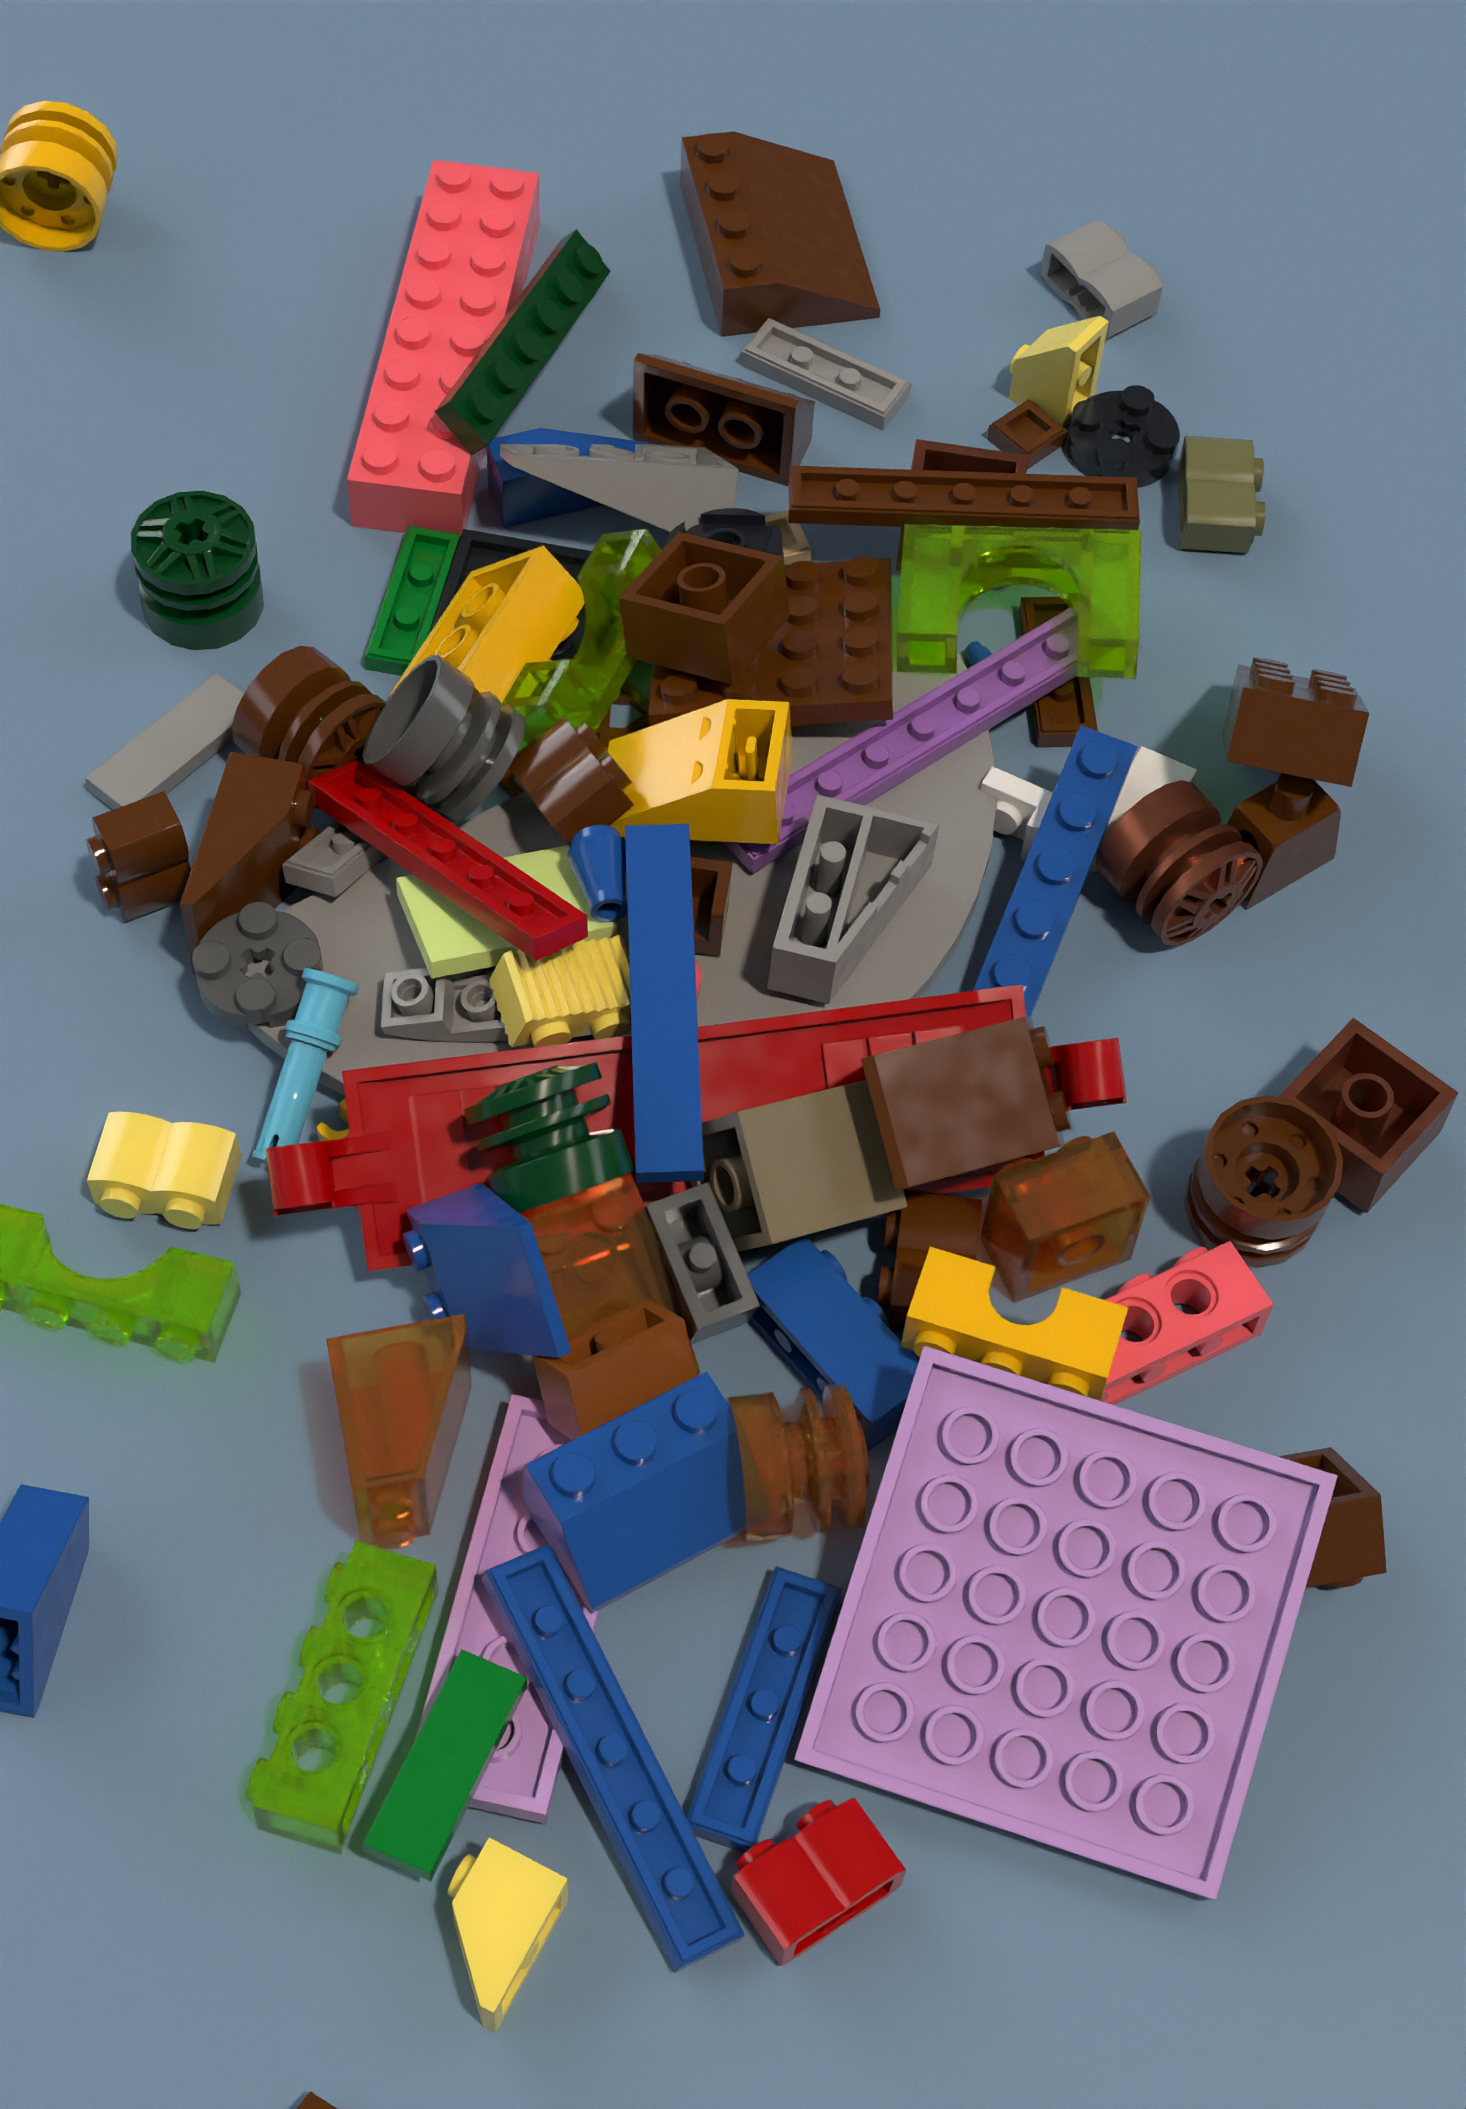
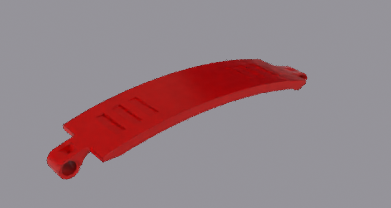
(415, 1144)

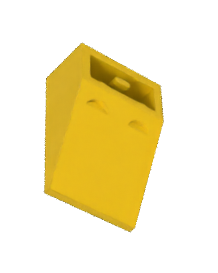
(712, 770)

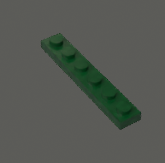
(522, 342)

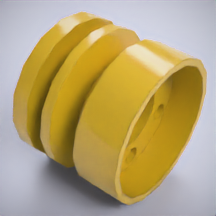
(55, 176)

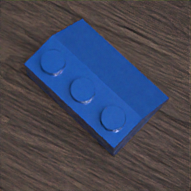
(641, 1492)

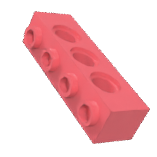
(1229, 1309)

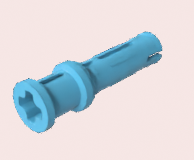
(312, 1037)

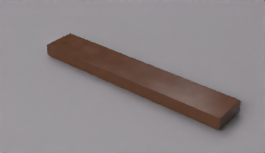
(959, 498)

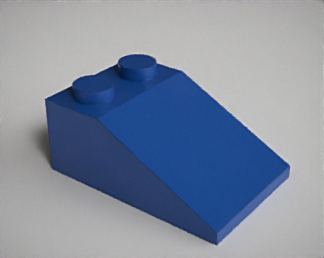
(488, 1267)

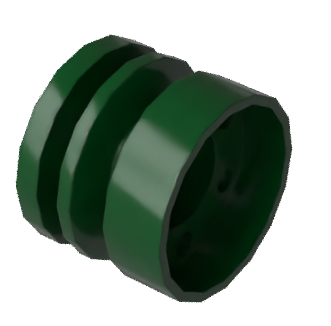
(197, 570)
(549, 1137)

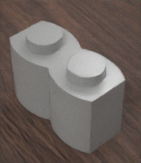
(1101, 276)

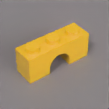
(956, 1316)

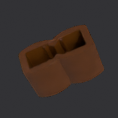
(570, 779)
(140, 856)
(927, 1222)

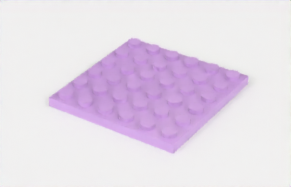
(1068, 1621)

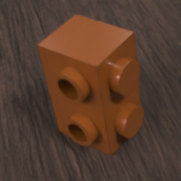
(614, 1367)

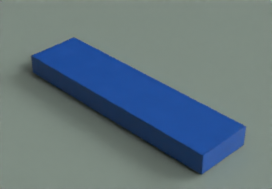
(763, 1710)

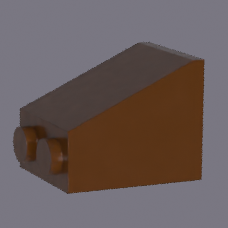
(966, 1101)

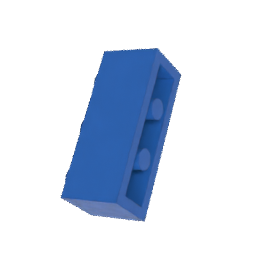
(833, 1335)

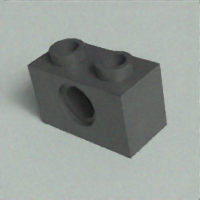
(702, 1263)

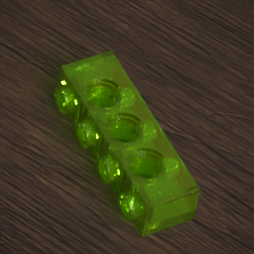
(323, 1803)

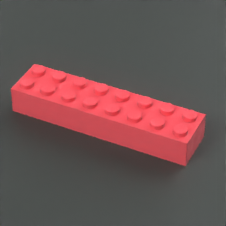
(455, 289)

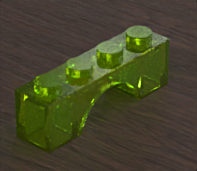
(593, 679)
(172, 1305)

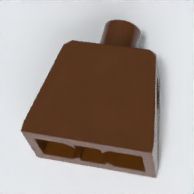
(1292, 830)

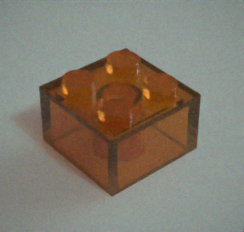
(1063, 1215)

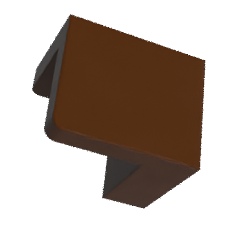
(710, 903)

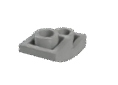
(440, 1007)

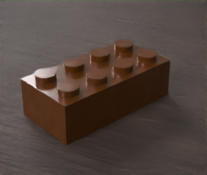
(1295, 722)

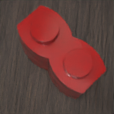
(815, 1879)

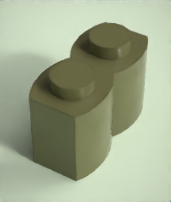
(1219, 494)

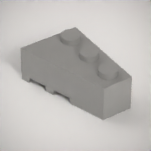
(844, 892)

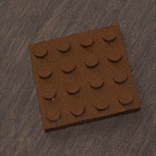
(824, 660)

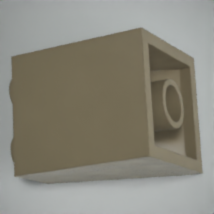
(798, 1166)

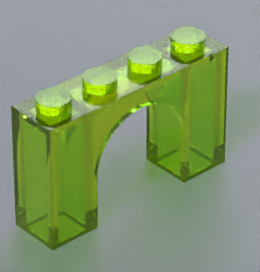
(1086, 568)

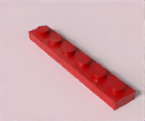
(449, 860)

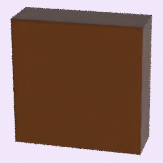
(1027, 432)

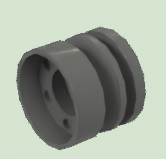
(444, 738)

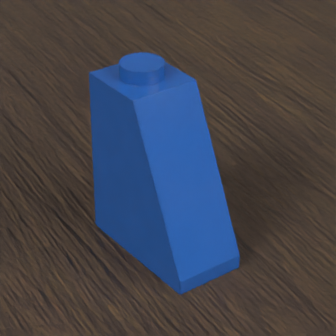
(40, 1568)

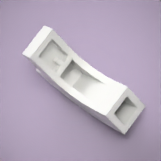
(1024, 804)

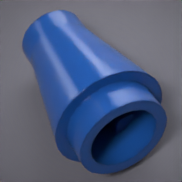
(599, 867)

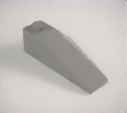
(653, 484)

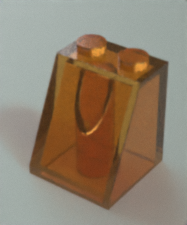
(399, 1421)

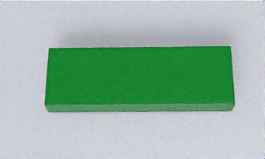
(411, 599)
(445, 1765)

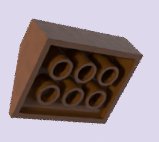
(773, 234)

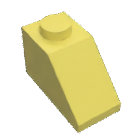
(1060, 368)
(502, 1920)

